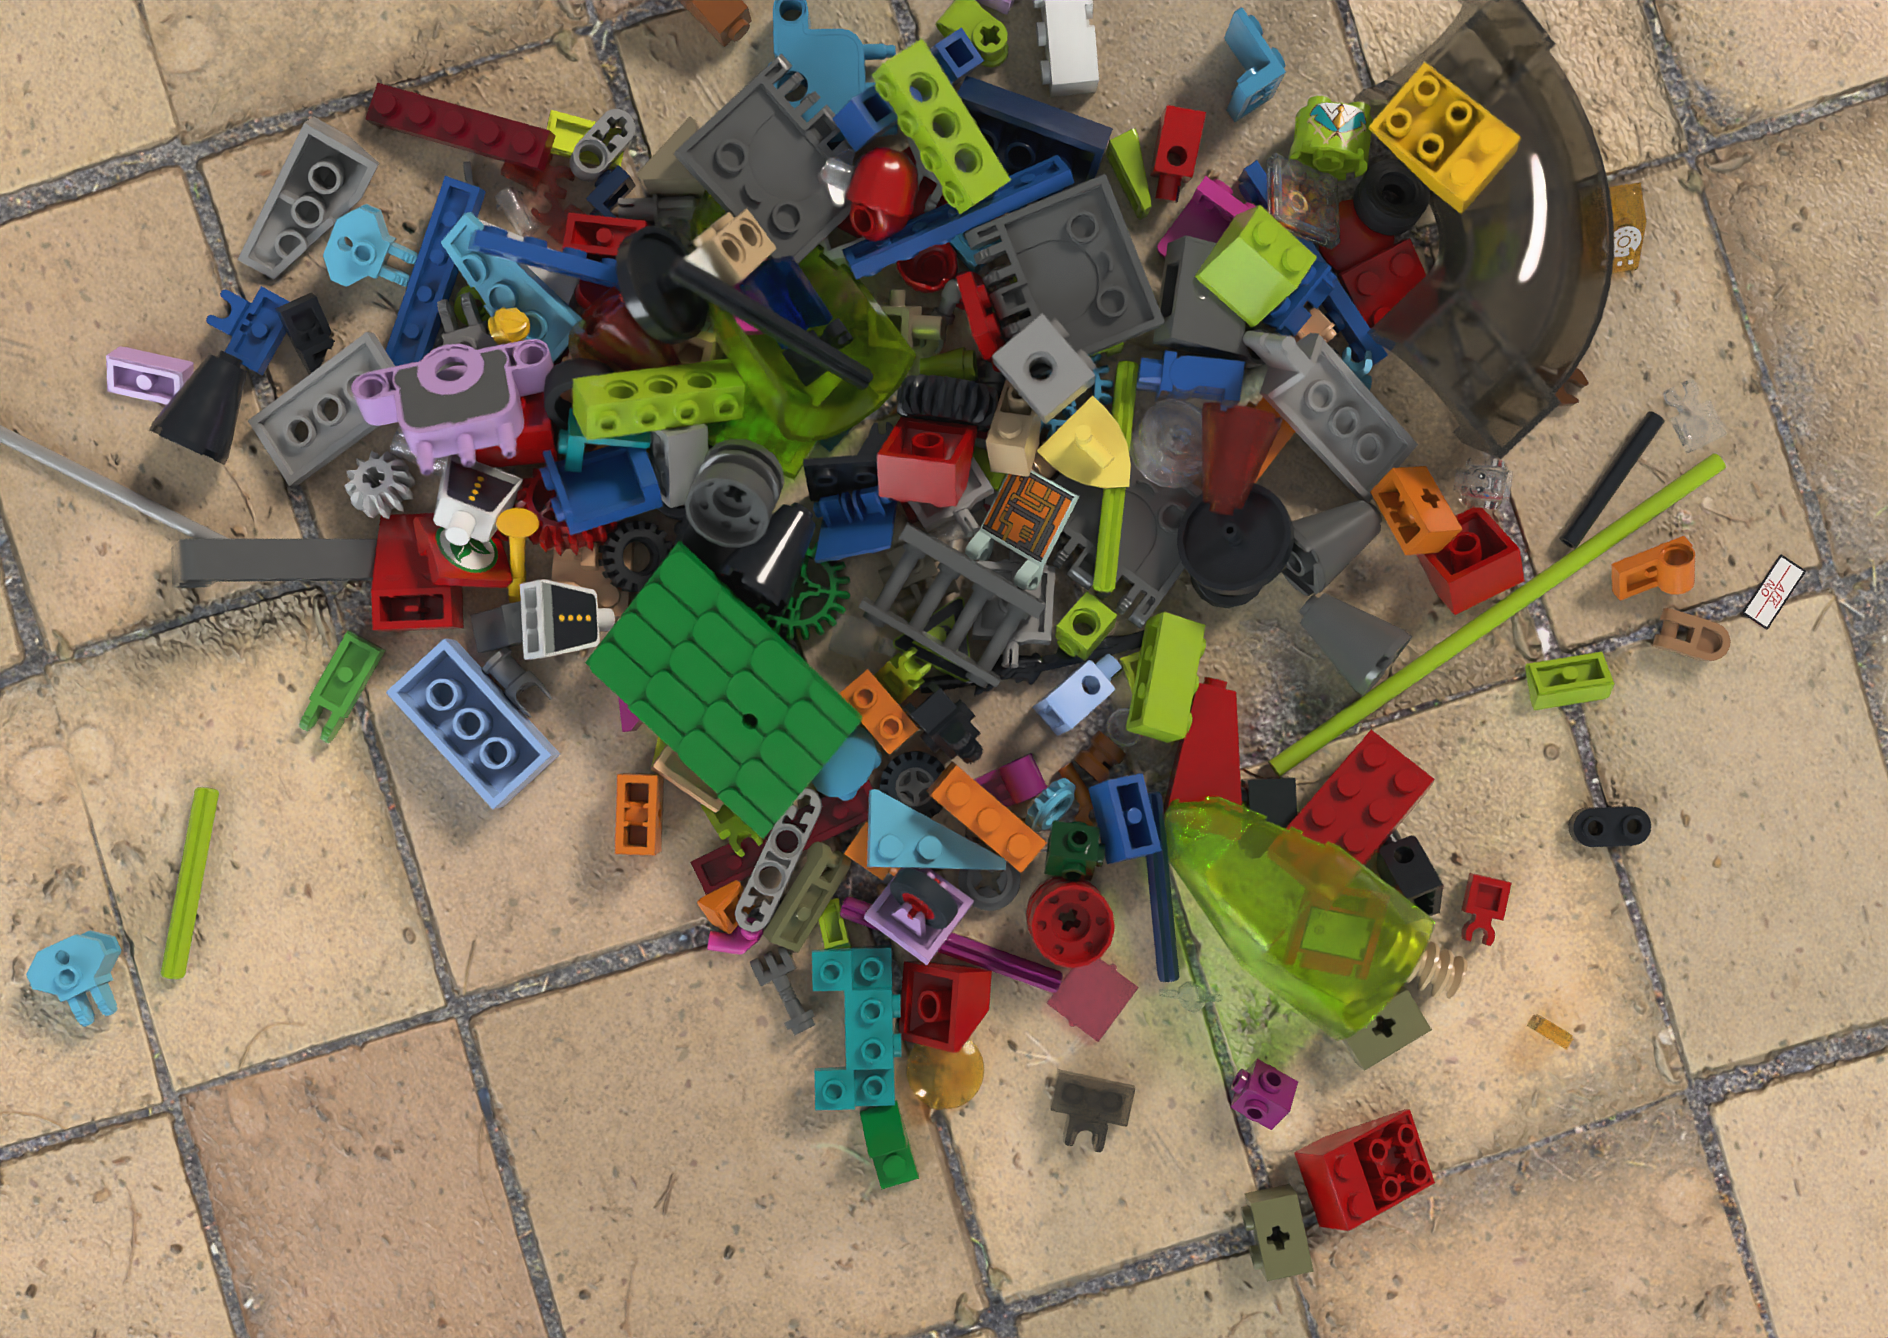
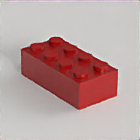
(1364, 799)

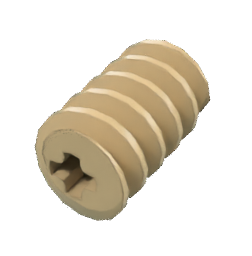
(1439, 969)

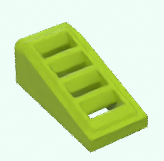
(1128, 165)

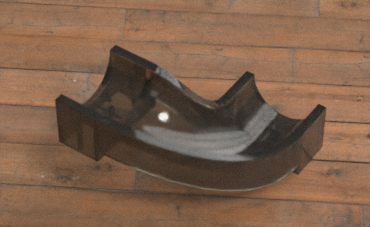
(1529, 258)

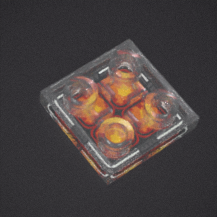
(1303, 200)

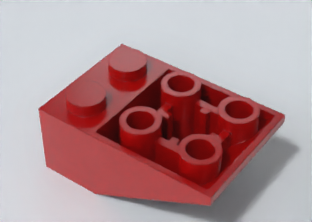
(403, 584)
(1364, 1170)

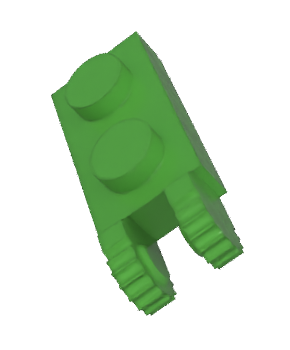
(342, 683)

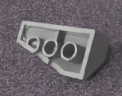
(314, 188)

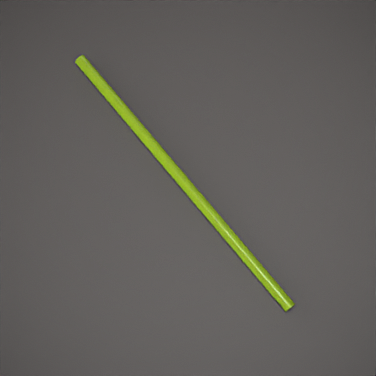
(1497, 614)

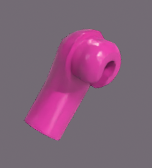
(735, 943)

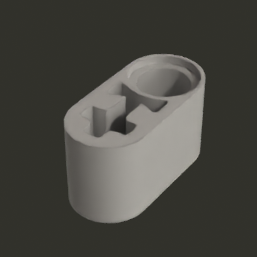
(593, 142)

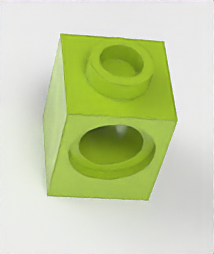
(1088, 611)

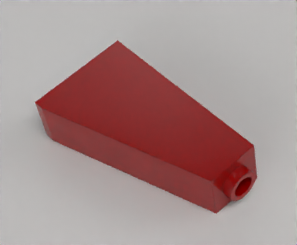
(1209, 754)

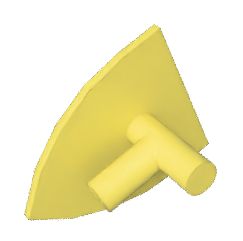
(1090, 448)

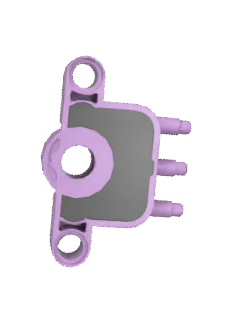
(459, 406)

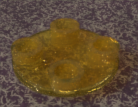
(945, 1077)

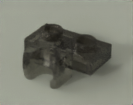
(1090, 1105)

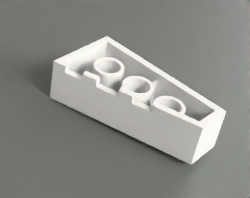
(1069, 46)

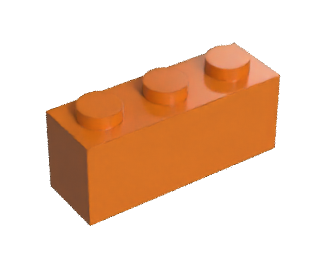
(986, 817)

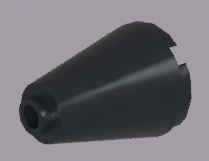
(205, 408)
(771, 566)

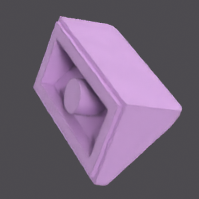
(146, 374)

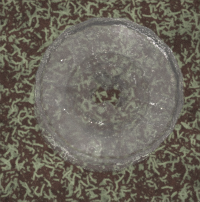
(1169, 444)

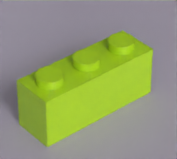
(1166, 677)

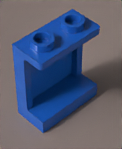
(610, 487)

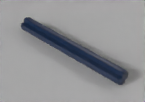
(1161, 899)

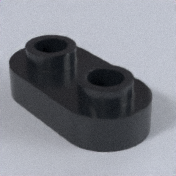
(1611, 826)

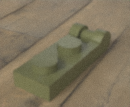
(807, 897)

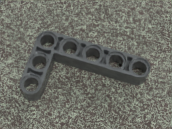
(208, 561)

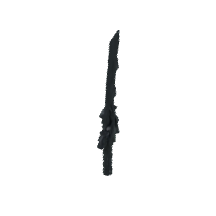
(1031, 666)

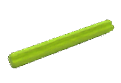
(189, 883)

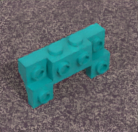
(869, 1027)

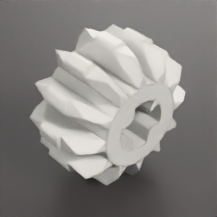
(380, 485)

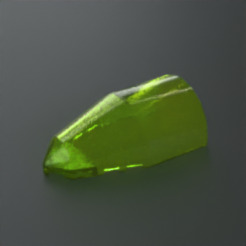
(828, 402)
(1297, 912)

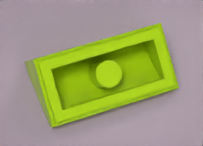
(1569, 680)

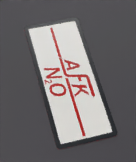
(1774, 591)

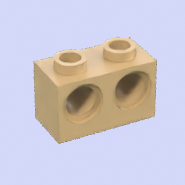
(731, 247)

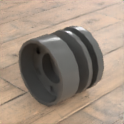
(735, 493)

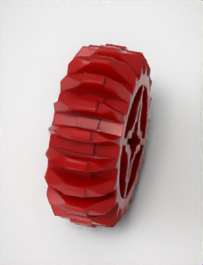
(550, 531)

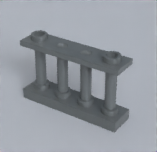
(985, 586)

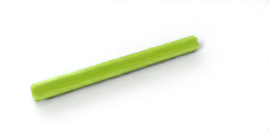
(1114, 498)

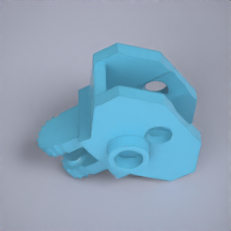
(369, 250)
(76, 967)

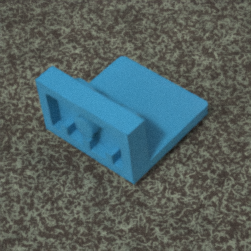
(1262, 65)

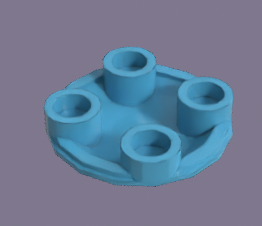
(849, 766)

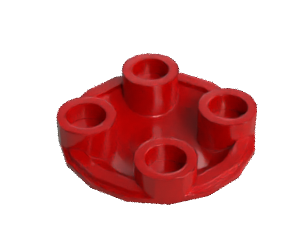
(1356, 241)

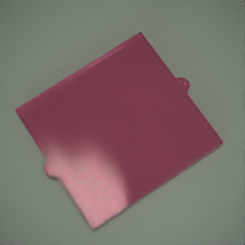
(1093, 997)

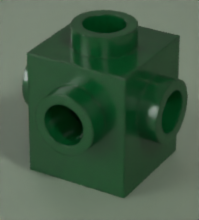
(1073, 851)

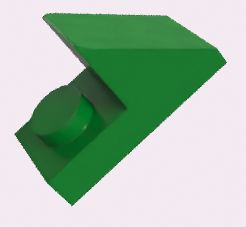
(889, 1145)

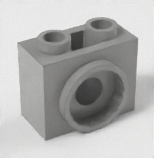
(1045, 344)

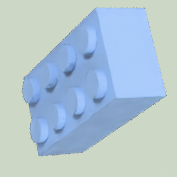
(473, 723)

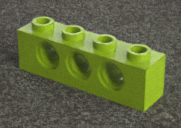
(941, 105)
(657, 398)

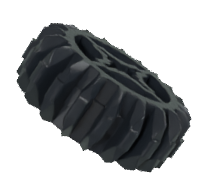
(947, 400)

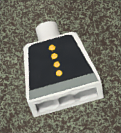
(473, 499)
(560, 618)

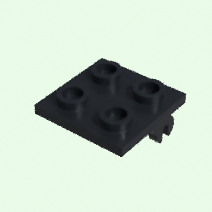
(846, 473)

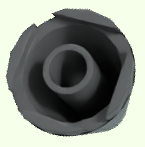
(1329, 543)
(1353, 639)

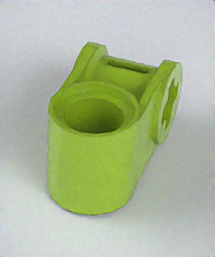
(979, 28)

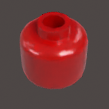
(875, 224)

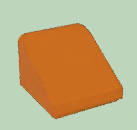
(721, 906)

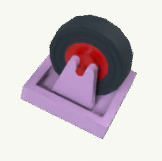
(919, 911)

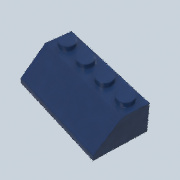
(1030, 131)

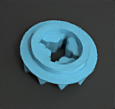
(1050, 805)

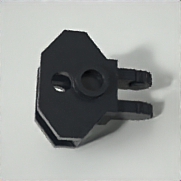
(947, 726)

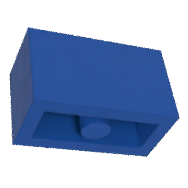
(1124, 818)

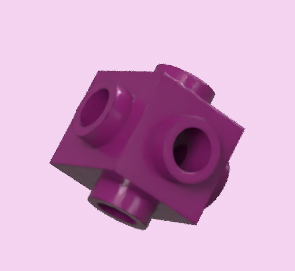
(1263, 1093)

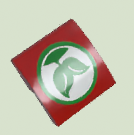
(462, 565)

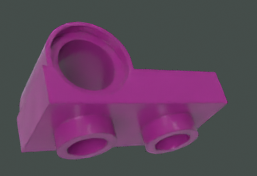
(1014, 781)

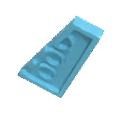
(511, 285)

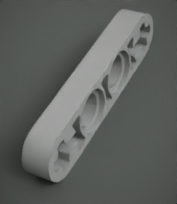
(782, 861)

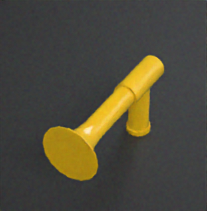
(518, 525)

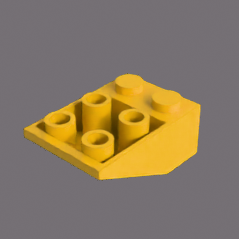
(1445, 137)

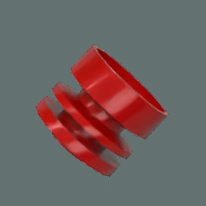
(1076, 941)

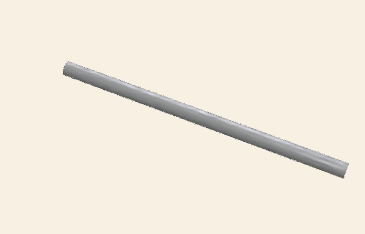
(106, 486)

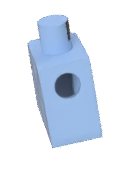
(1070, 703)

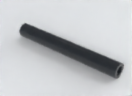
(1612, 480)

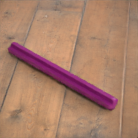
(974, 953)

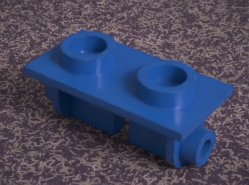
(1314, 288)

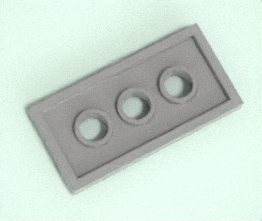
(306, 403)

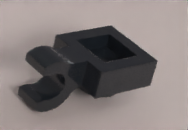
(835, 335)

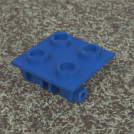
(854, 524)

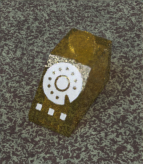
(1628, 226)

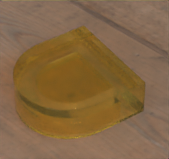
(1550, 1031)

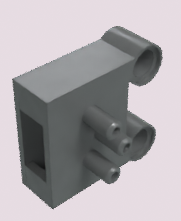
(1194, 315)

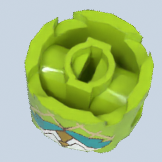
(1333, 137)

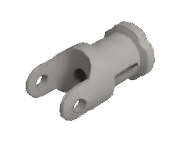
(512, 677)

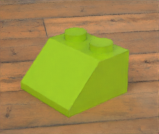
(1255, 265)

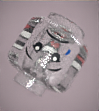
(1484, 482)

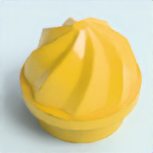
(508, 326)

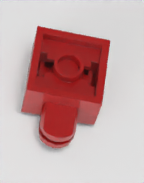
(536, 437)

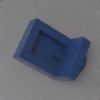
(608, 190)

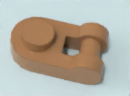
(1703, 641)

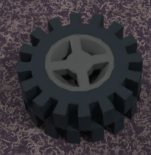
(918, 768)

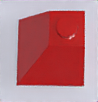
(942, 1003)

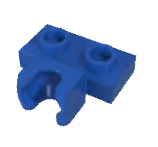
(253, 328)

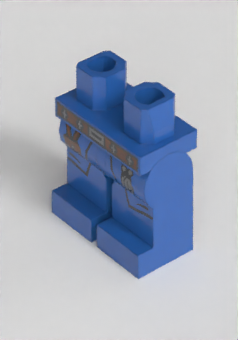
(1192, 378)

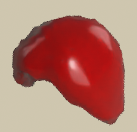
(885, 182)

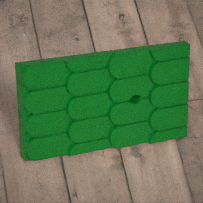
(723, 690)

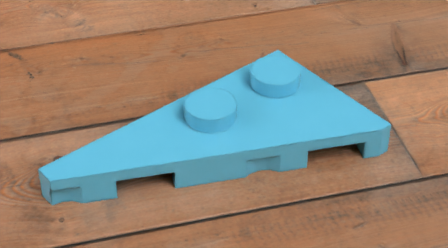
(911, 840)

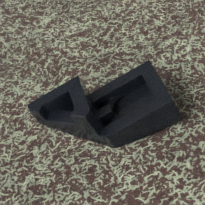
(307, 330)

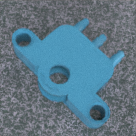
(826, 59)

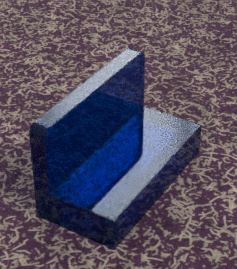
(786, 291)

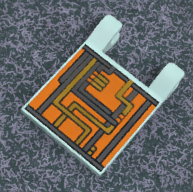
(1027, 520)

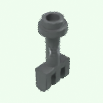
(777, 973)

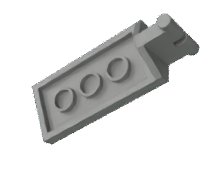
(1331, 409)

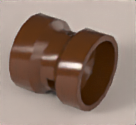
(1100, 757)

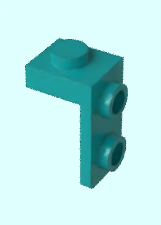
(573, 440)

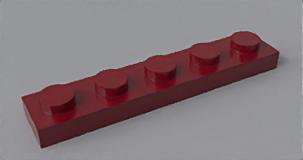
(460, 127)
(836, 816)

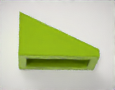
(834, 927)

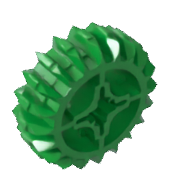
(831, 593)

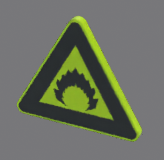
(939, 627)

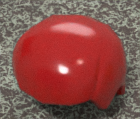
(930, 268)

